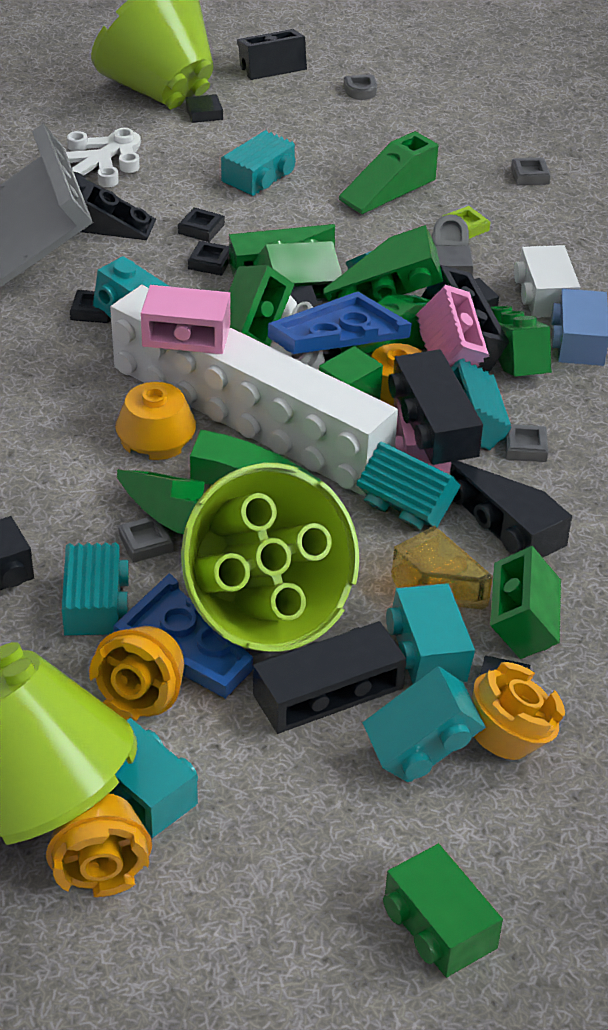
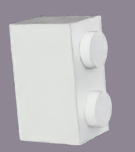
(543, 275)

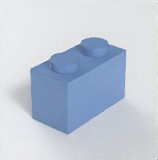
(581, 327)

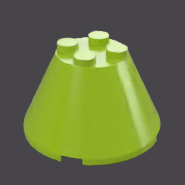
(157, 50)
(269, 557)
(54, 746)

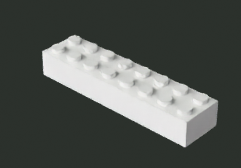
(263, 396)

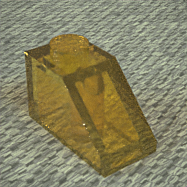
(436, 559)

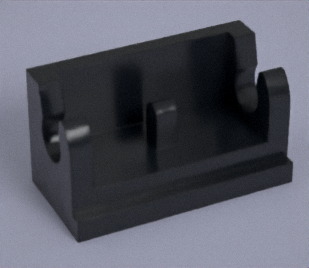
(272, 54)

